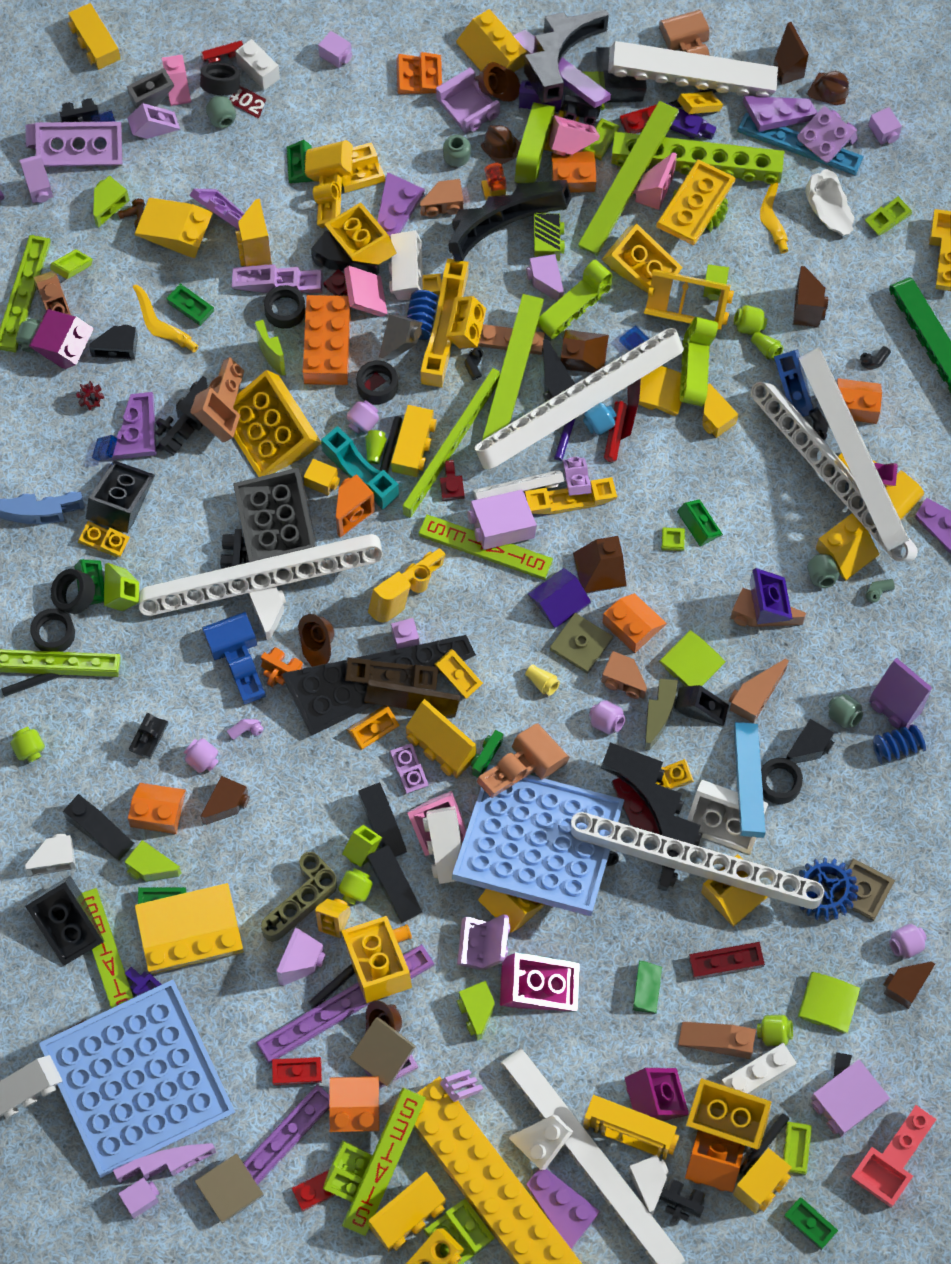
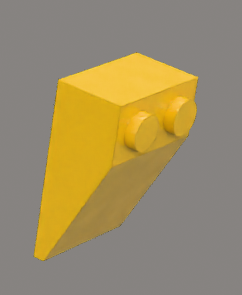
(174, 225)
(636, 257)
(377, 959)

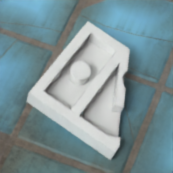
(542, 1140)

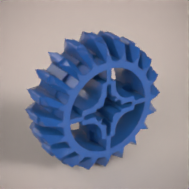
(834, 885)

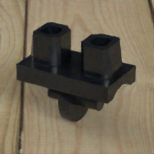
(576, 106)
(81, 114)
(181, 427)
(233, 542)
(148, 736)
(672, 1196)

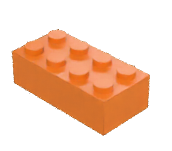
(326, 340)

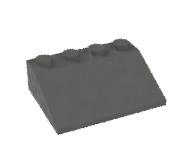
(274, 514)

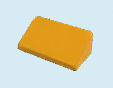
(373, 727)

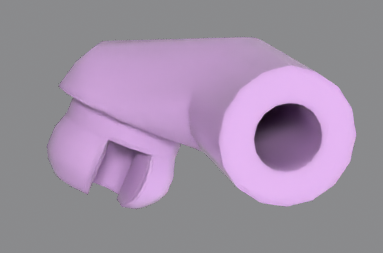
(245, 725)

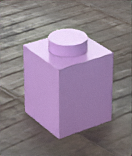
(335, 49)
(885, 126)
(404, 633)
(139, 1197)

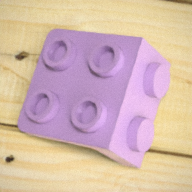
(827, 134)
(483, 942)

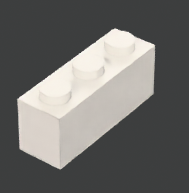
(406, 265)
(444, 842)
(762, 1071)
(27, 1084)

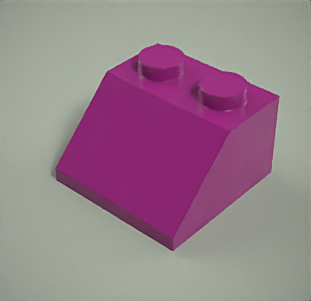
(61, 338)
(657, 1093)

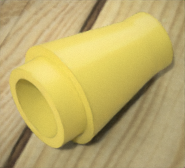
(543, 680)

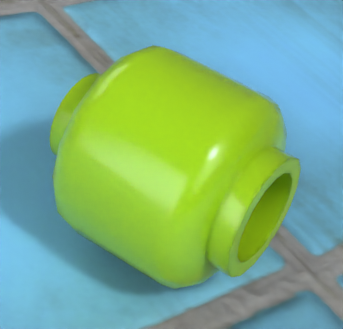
(750, 320)
(27, 744)
(355, 886)
(775, 1030)

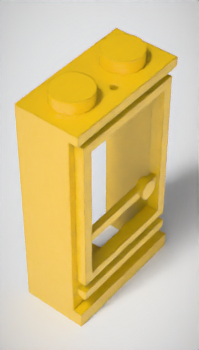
(660, 292)
(630, 1127)

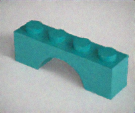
(344, 454)

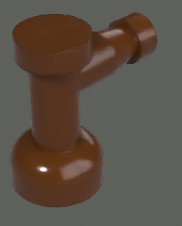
(136, 209)

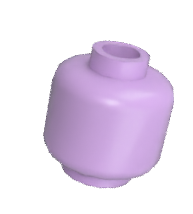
(362, 417)
(607, 717)
(201, 755)
(907, 941)

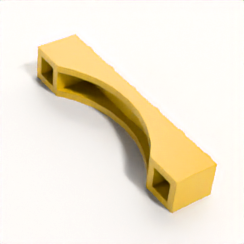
(439, 346)

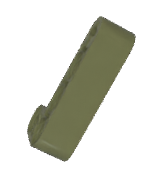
(295, 901)

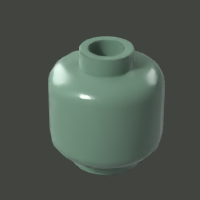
(220, 111)
(456, 150)
(25, 334)
(823, 570)
(845, 711)

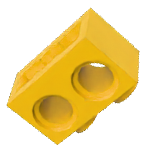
(466, 322)
(430, 1250)

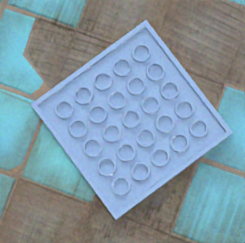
(526, 846)
(137, 1078)

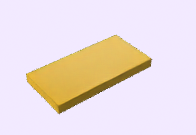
(695, 202)

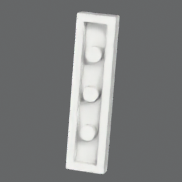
(548, 479)

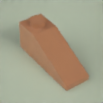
(744, 613)
(755, 692)
(718, 1038)

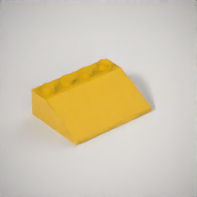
(272, 425)
(189, 928)

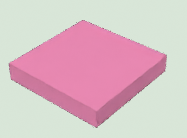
(365, 291)

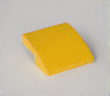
(364, 170)
(661, 390)

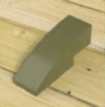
(660, 711)

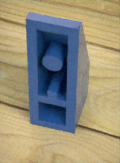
(794, 381)

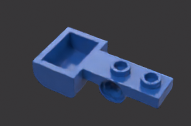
(232, 640)

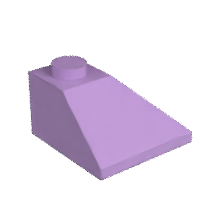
(300, 958)

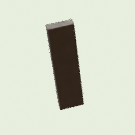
(410, 697)

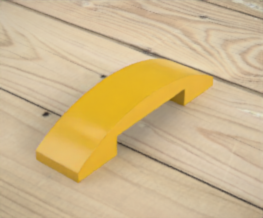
(559, 501)

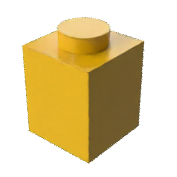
(321, 477)

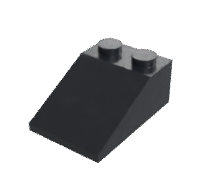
(622, 89)
(119, 496)
(65, 920)

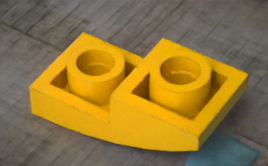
(104, 540)
(676, 775)

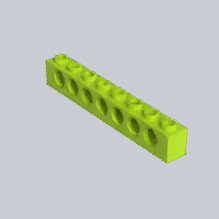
(709, 153)

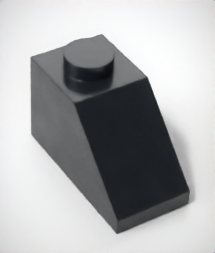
(116, 343)
(701, 705)
(811, 743)

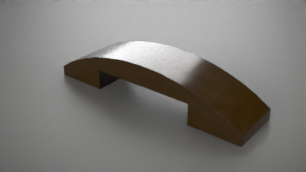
(401, 674)

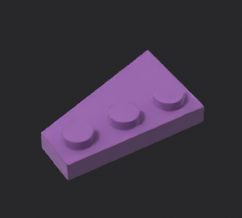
(398, 203)
(138, 431)

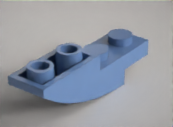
(48, 510)

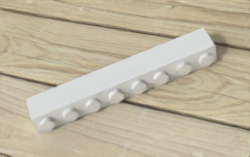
(692, 69)

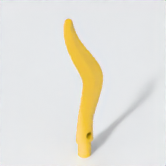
(770, 220)
(160, 328)

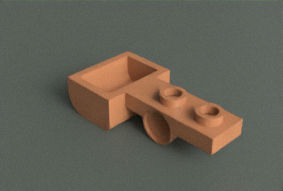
(686, 32)
(215, 404)
(534, 753)

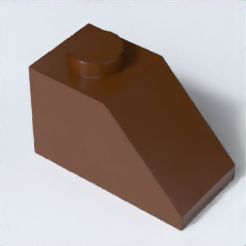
(225, 801)
(907, 982)

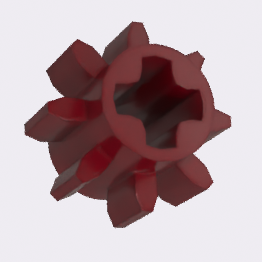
(94, 398)

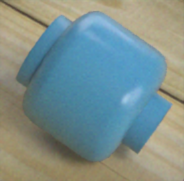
(599, 419)

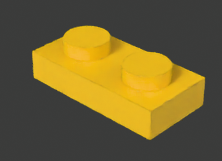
(700, 102)
(458, 673)

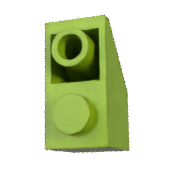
(120, 588)
(478, 1006)

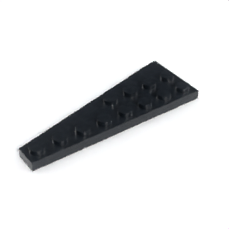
(328, 699)

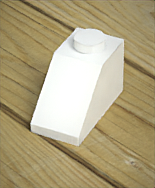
(268, 608)
(52, 856)
(649, 1179)

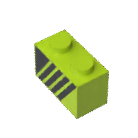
(547, 235)

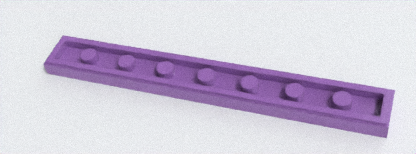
(330, 1012)

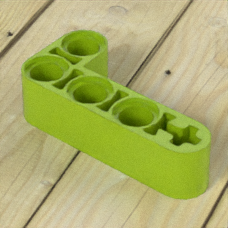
(533, 143)
(572, 305)
(696, 361)

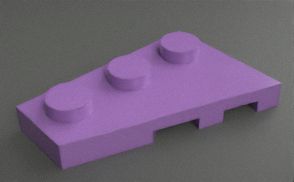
(778, 112)
(218, 204)
(936, 521)
(562, 1205)

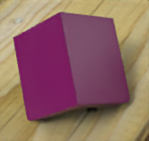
(887, 473)

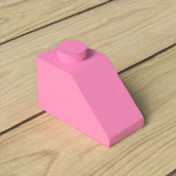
(176, 70)

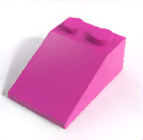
(539, 983)

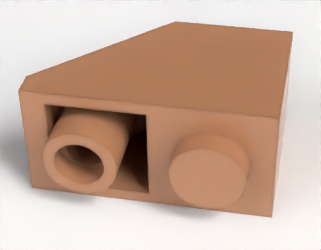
(443, 198)
(51, 292)
(624, 675)

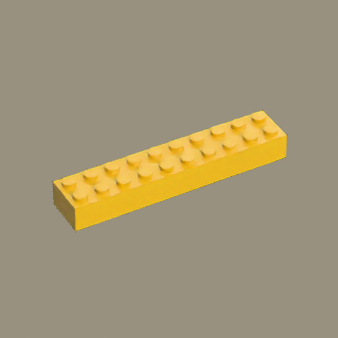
(488, 1182)

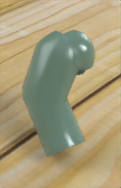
(876, 589)

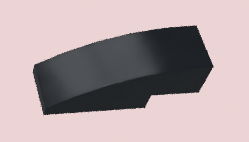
(382, 818)
(394, 884)

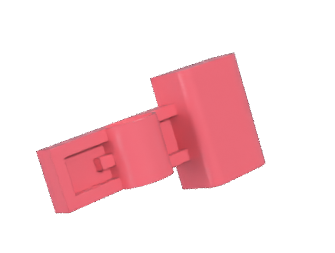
(884, 1173)

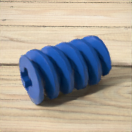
(422, 309)
(897, 742)

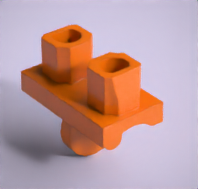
(275, 667)

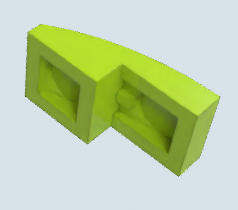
(886, 218)

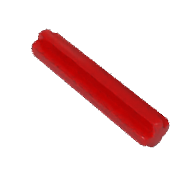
(615, 433)

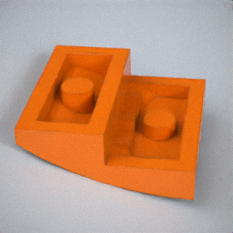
(419, 73)

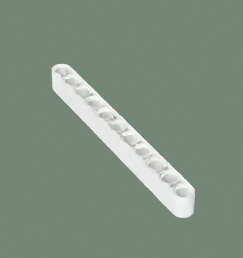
(579, 398)
(854, 449)
(825, 463)
(271, 576)
(705, 868)
(593, 1161)

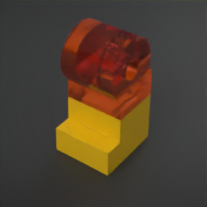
(495, 183)

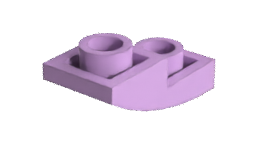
(576, 476)
(408, 768)

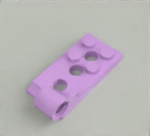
(42, 134)

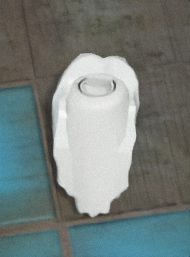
(830, 202)

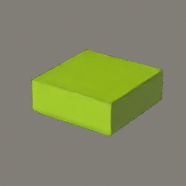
(673, 539)

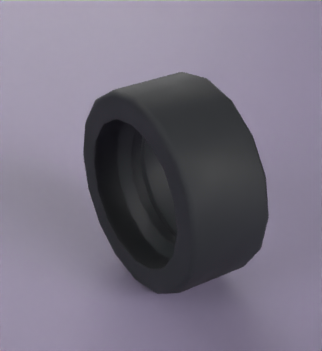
(220, 78)
(289, 321)
(375, 397)
(85, 594)
(52, 614)
(795, 771)

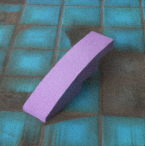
(267, 277)
(174, 1159)

